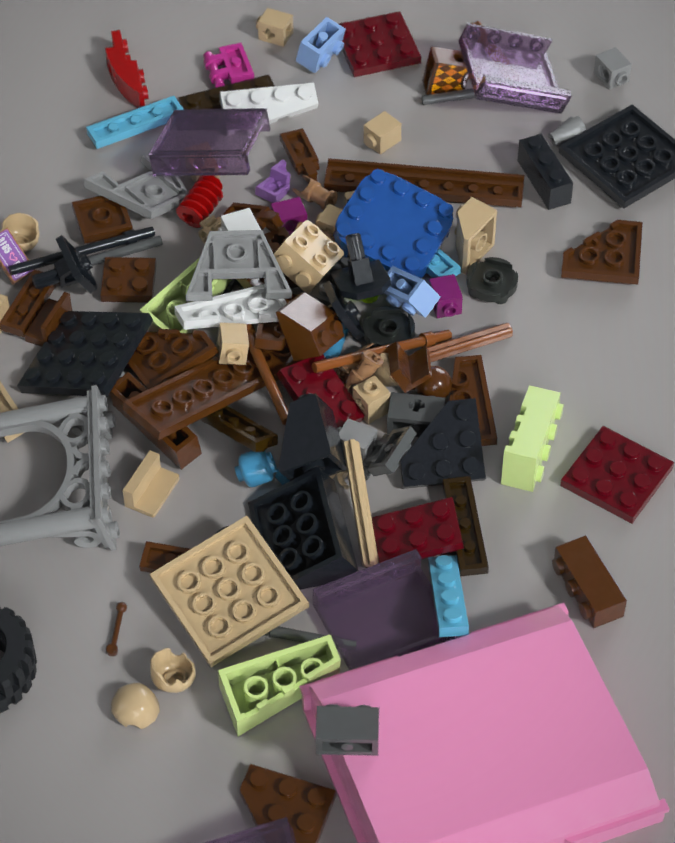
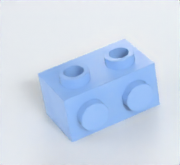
(321, 45)
(410, 293)

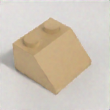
(474, 232)

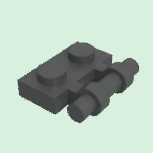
(388, 452)

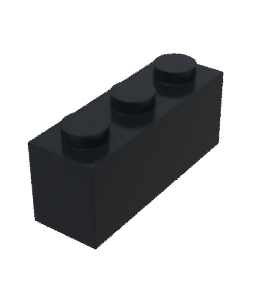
(545, 171)

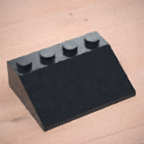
(306, 529)

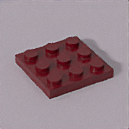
(379, 44)
(617, 474)

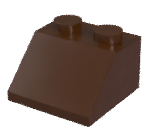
(309, 327)

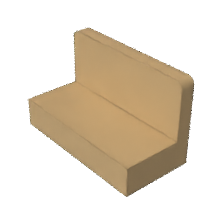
(149, 486)

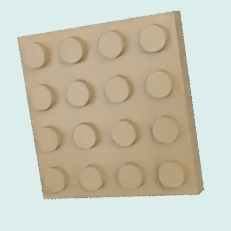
(229, 591)

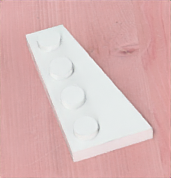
(279, 100)
(240, 306)

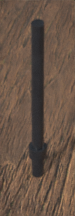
(127, 237)

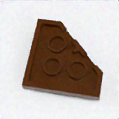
(607, 255)
(168, 354)
(278, 796)

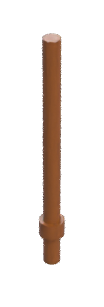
(424, 340)
(267, 376)

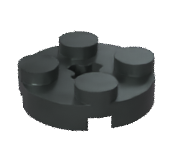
(497, 291)
(384, 317)

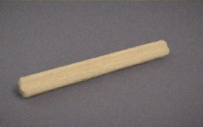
(360, 503)

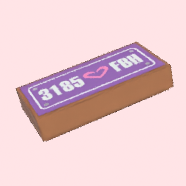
(11, 254)

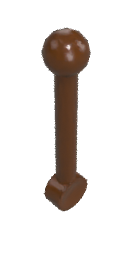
(112, 649)

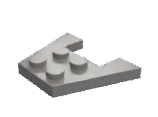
(144, 194)
(237, 256)

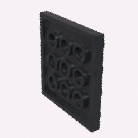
(624, 155)
(85, 353)

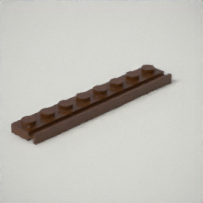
(446, 183)

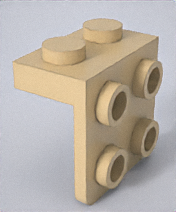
(307, 256)

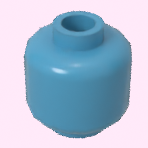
(255, 468)

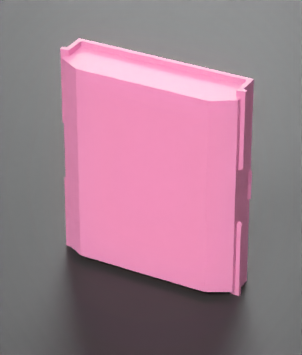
(490, 742)

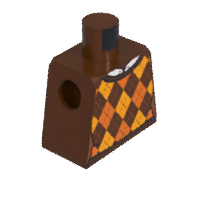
(444, 71)

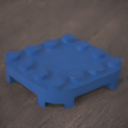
(396, 222)

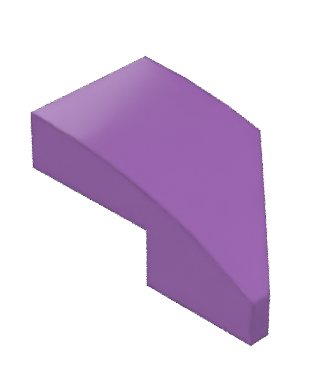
(276, 185)

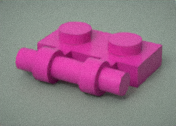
(235, 62)

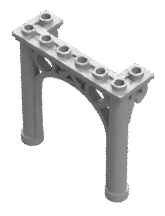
(86, 520)

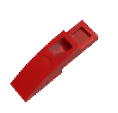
(125, 72)

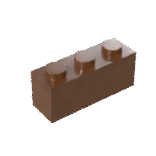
(589, 582)

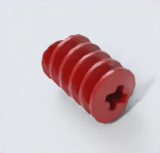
(200, 200)

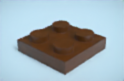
(100, 218)
(128, 279)

